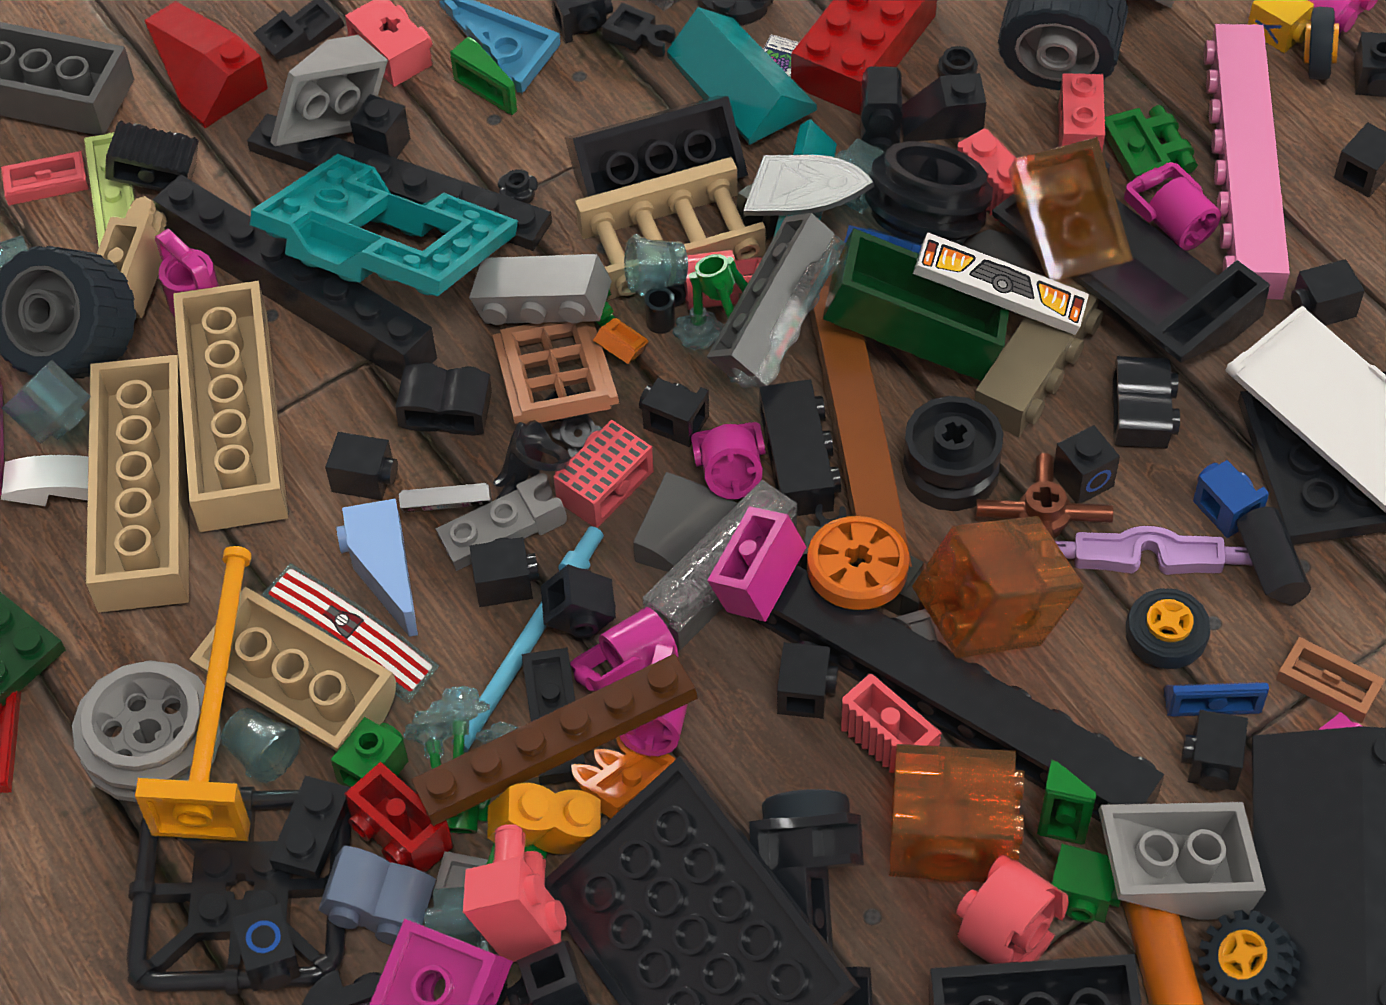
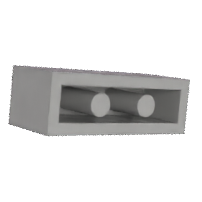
(540, 289)

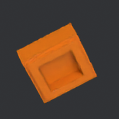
(621, 340)

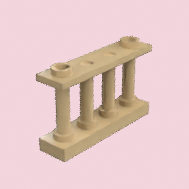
(663, 197)

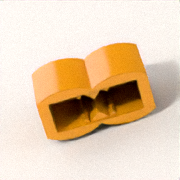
(549, 819)

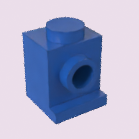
(1226, 496)

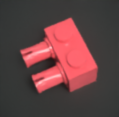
(510, 899)

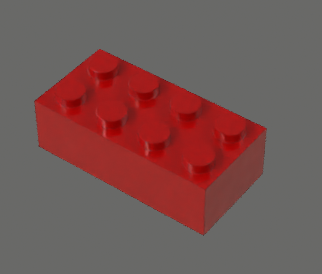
(855, 37)

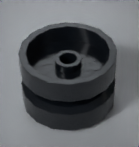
(952, 453)

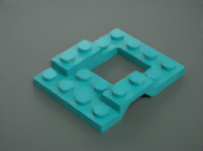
(331, 203)

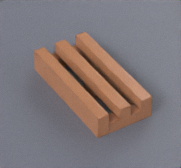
(1327, 684)

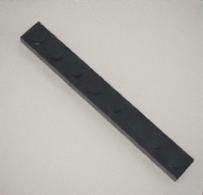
(403, 178)

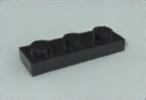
(548, 689)

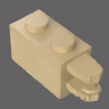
(133, 248)

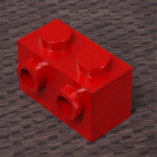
(395, 818)

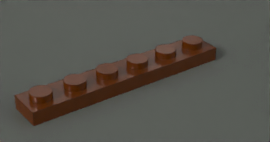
(554, 739)

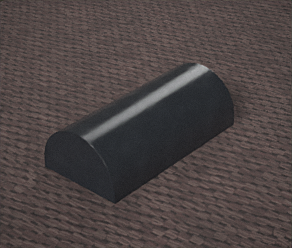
(1042, 982)

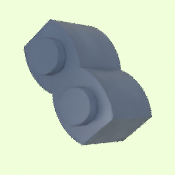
(374, 893)

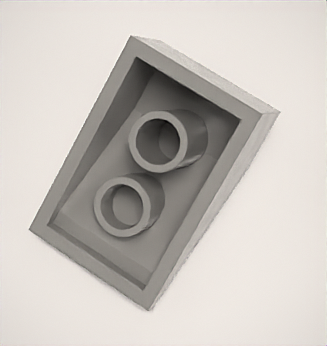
(328, 90)
(1183, 857)

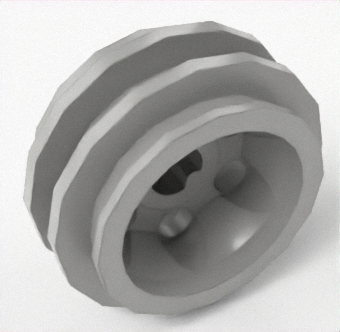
(136, 702)

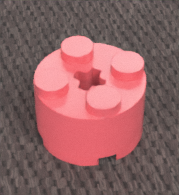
(1010, 914)

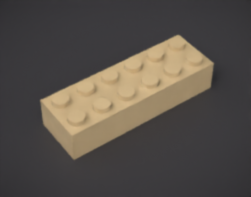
(229, 407)
(137, 486)

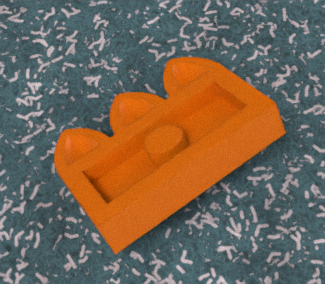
(619, 775)

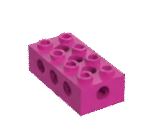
(426, 956)

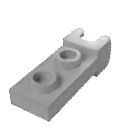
(512, 516)

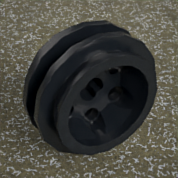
(928, 191)

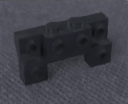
(800, 856)

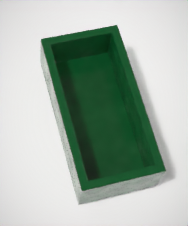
(885, 301)

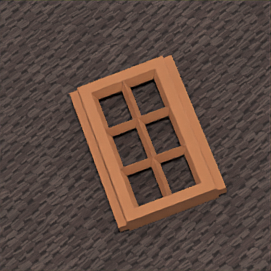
(520, 388)

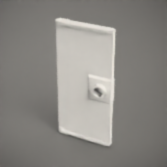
(1322, 396)

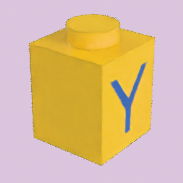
(1282, 21)

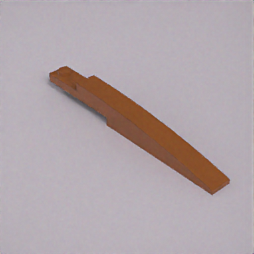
(856, 420)

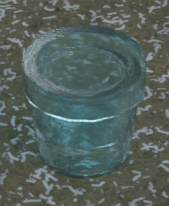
(654, 264)
(260, 744)

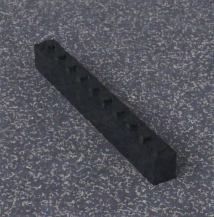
(961, 695)

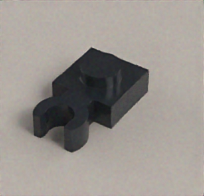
(635, 27)

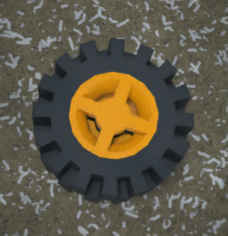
(1234, 949)

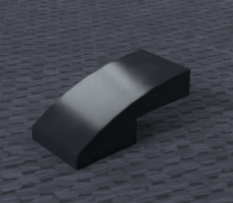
(306, 28)

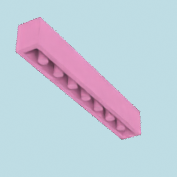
(1246, 153)

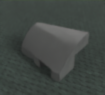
(677, 521)

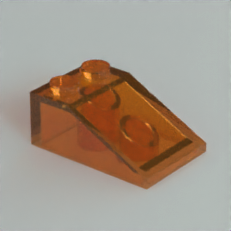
(1070, 209)

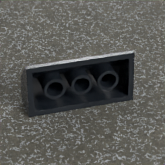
(655, 146)

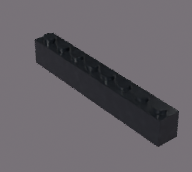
(320, 297)

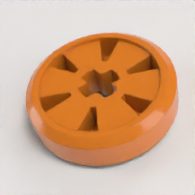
(871, 582)

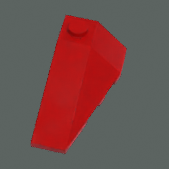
(205, 63)

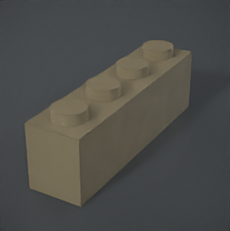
(1034, 366)

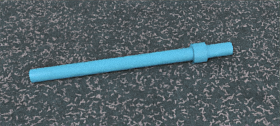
(528, 638)

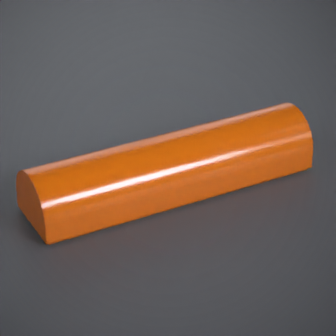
(1163, 956)

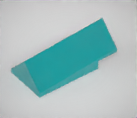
(727, 61)

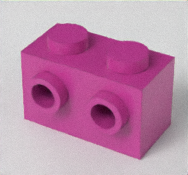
(757, 563)

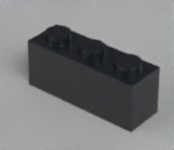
(798, 445)

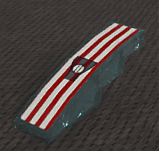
(352, 626)

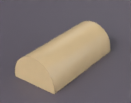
(301, 672)

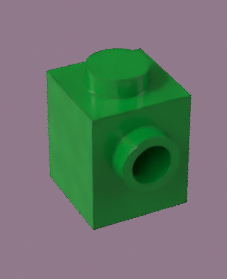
(365, 749)
(1087, 882)

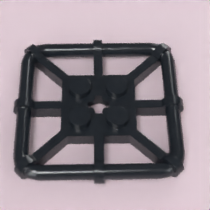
(212, 905)

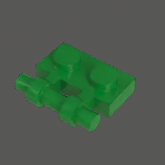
(1136, 142)

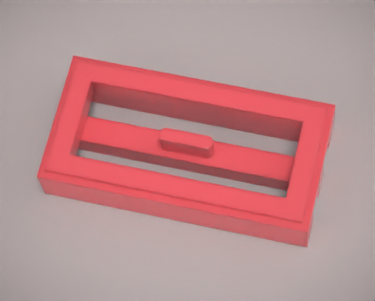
(44, 183)

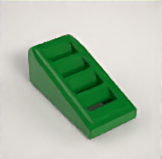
(482, 75)

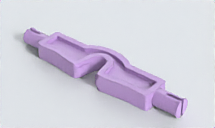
(1173, 552)

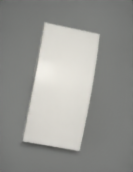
(36, 477)

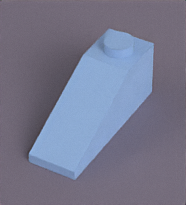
(378, 556)

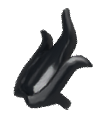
(525, 456)

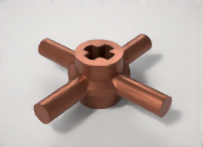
(1047, 502)

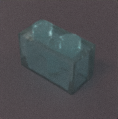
(48, 403)

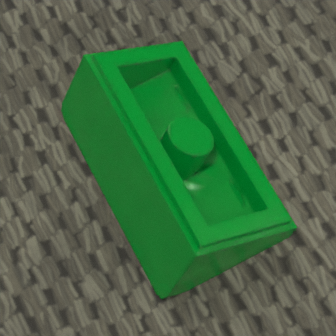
(1066, 806)

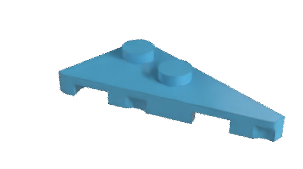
(512, 42)

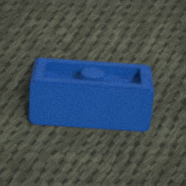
(1215, 697)

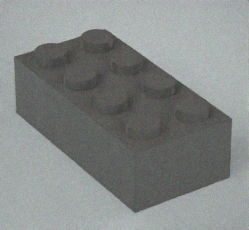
(61, 79)

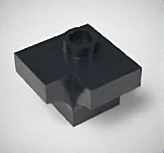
(550, 979)

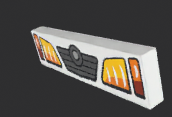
(1001, 283)

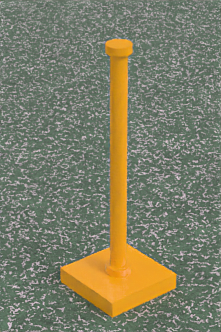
(200, 806)

